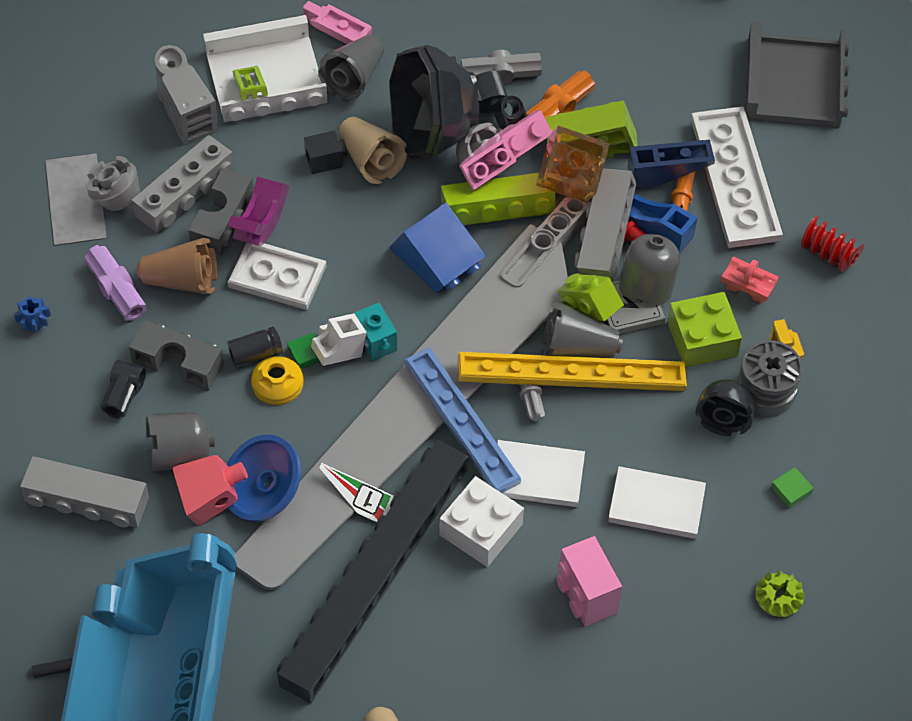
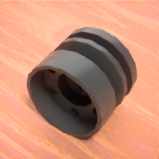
(772, 376)

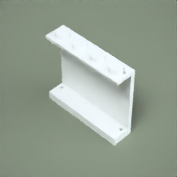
(284, 59)

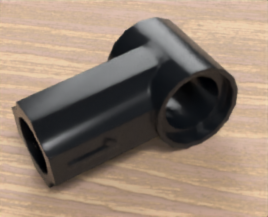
(124, 382)

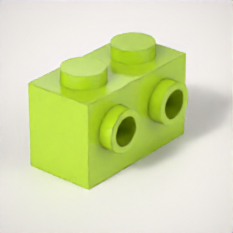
(591, 296)

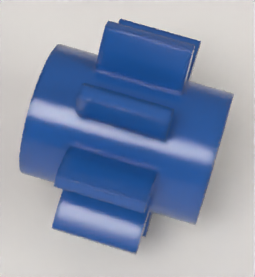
(32, 314)

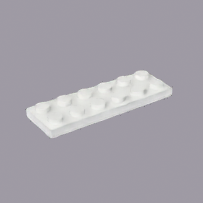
(737, 178)

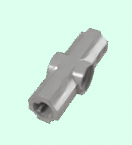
(508, 65)

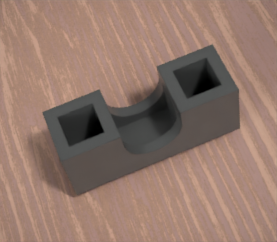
(233, 194)
(157, 343)

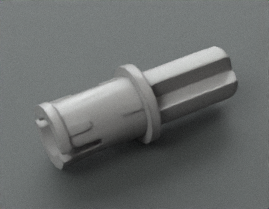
(531, 396)

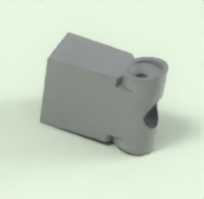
(184, 95)

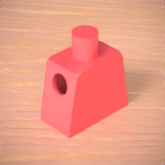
(208, 486)

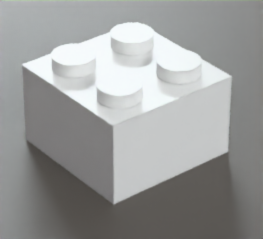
(481, 521)

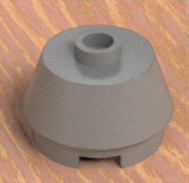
(113, 183)

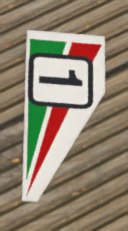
(361, 496)

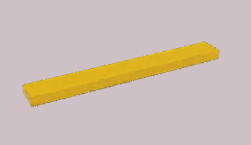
(571, 371)

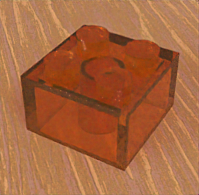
(572, 164)

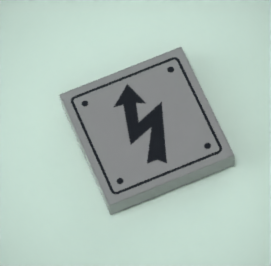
(634, 315)

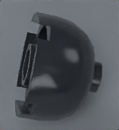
(726, 407)

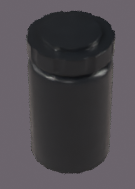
(254, 347)

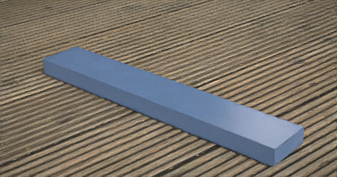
(462, 421)

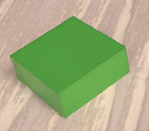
(792, 487)

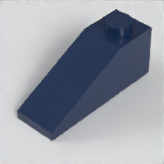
(666, 162)

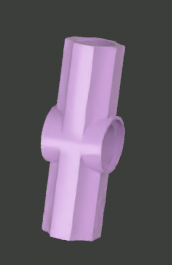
(115, 283)

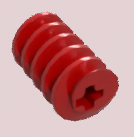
(830, 246)

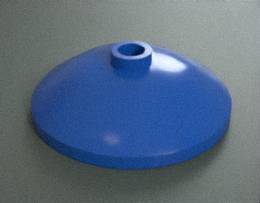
(266, 461)

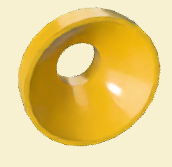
(277, 390)

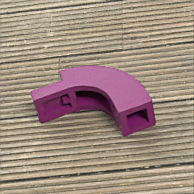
(262, 212)

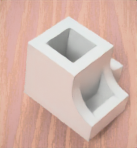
(339, 340)

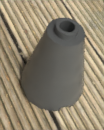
(351, 66)
(578, 335)

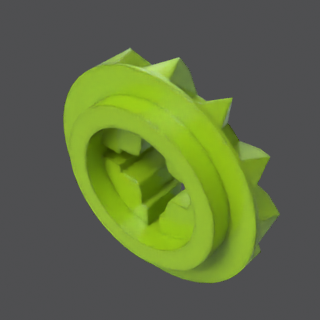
(784, 605)

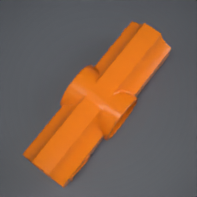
(565, 97)

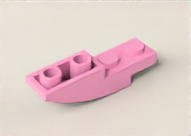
(504, 148)

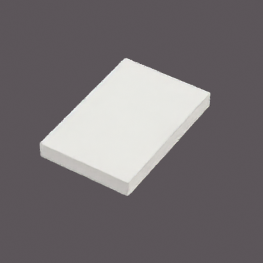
(277, 274)
(545, 472)
(657, 502)

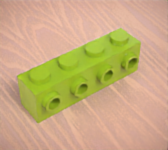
(498, 199)

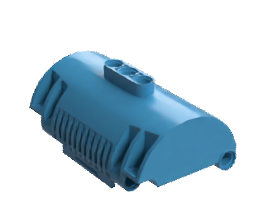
(155, 638)

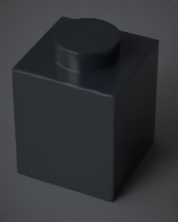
(324, 152)

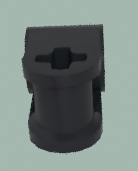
(502, 117)

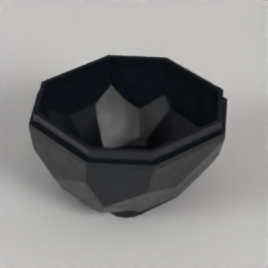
(431, 100)

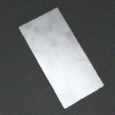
(73, 212)

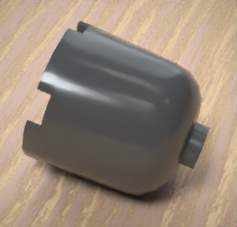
(650, 269)
(177, 439)

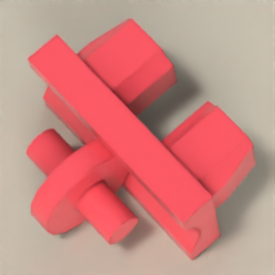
(749, 279)

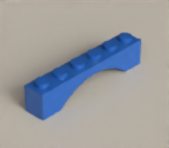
(663, 220)

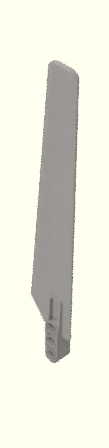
(491, 318)

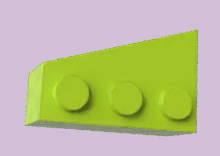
(604, 122)

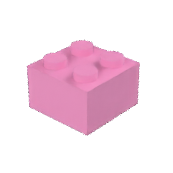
(588, 581)

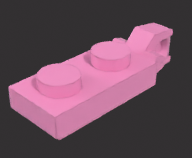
(336, 22)

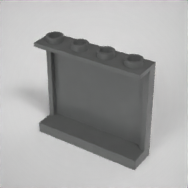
(796, 79)

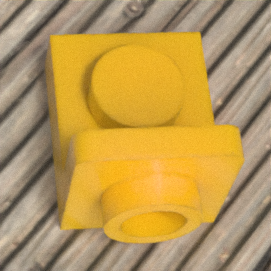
(780, 333)

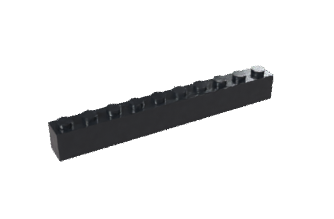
(372, 572)

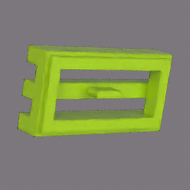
(251, 89)

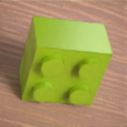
(704, 329)

